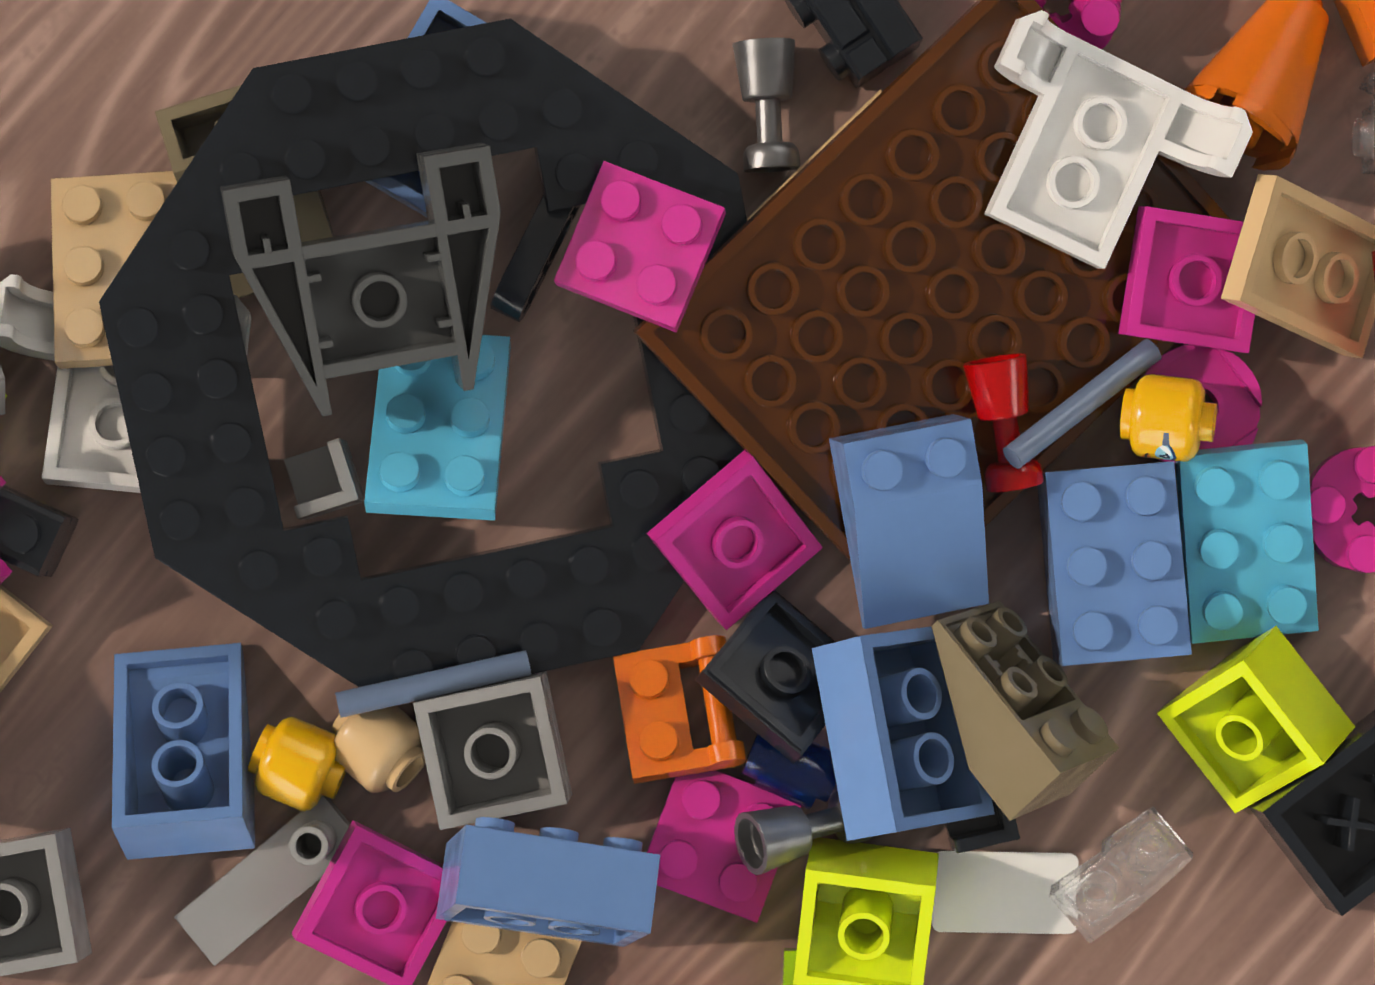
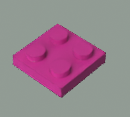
(640, 246)
(1179, 280)
(735, 540)
(700, 844)
(375, 907)

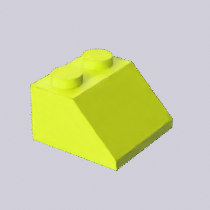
(1257, 720)
(865, 914)

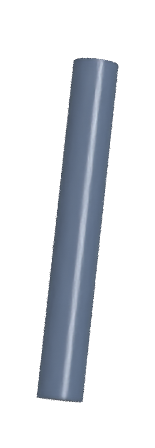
(1081, 403)
(433, 683)

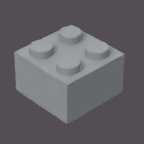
(493, 751)
(41, 903)

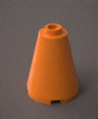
(1270, 75)

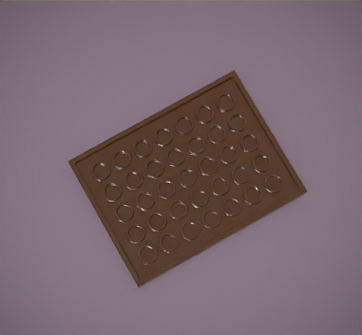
(886, 276)

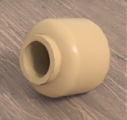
(379, 748)

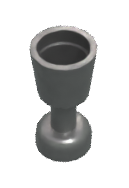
(765, 79)
(785, 834)

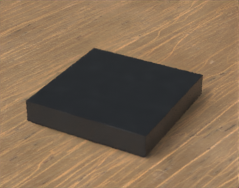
(770, 675)

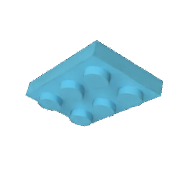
(434, 443)
(1247, 541)

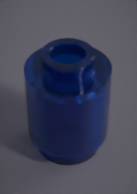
(800, 782)

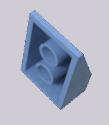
(913, 518)
(182, 752)

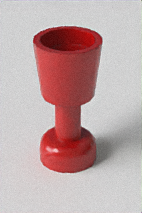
(1000, 396)

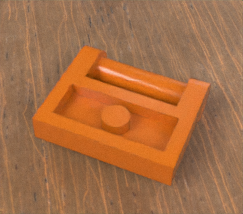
(658, 718)

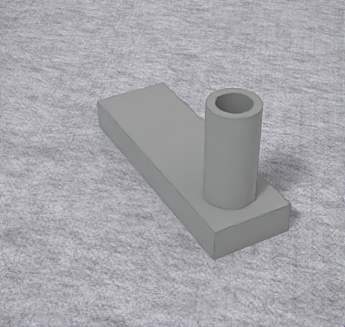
(264, 881)

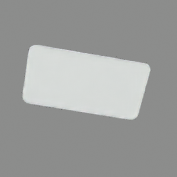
(1000, 892)

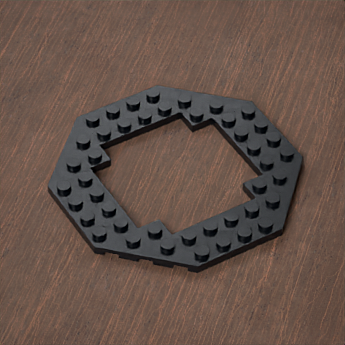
(195, 402)

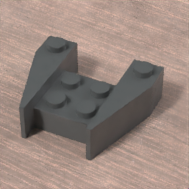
(376, 292)

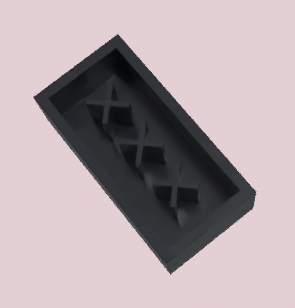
(1329, 821)

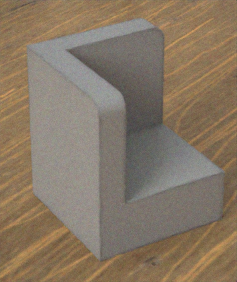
(324, 480)

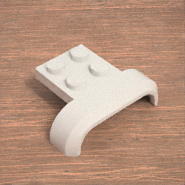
(1097, 139)
(87, 423)

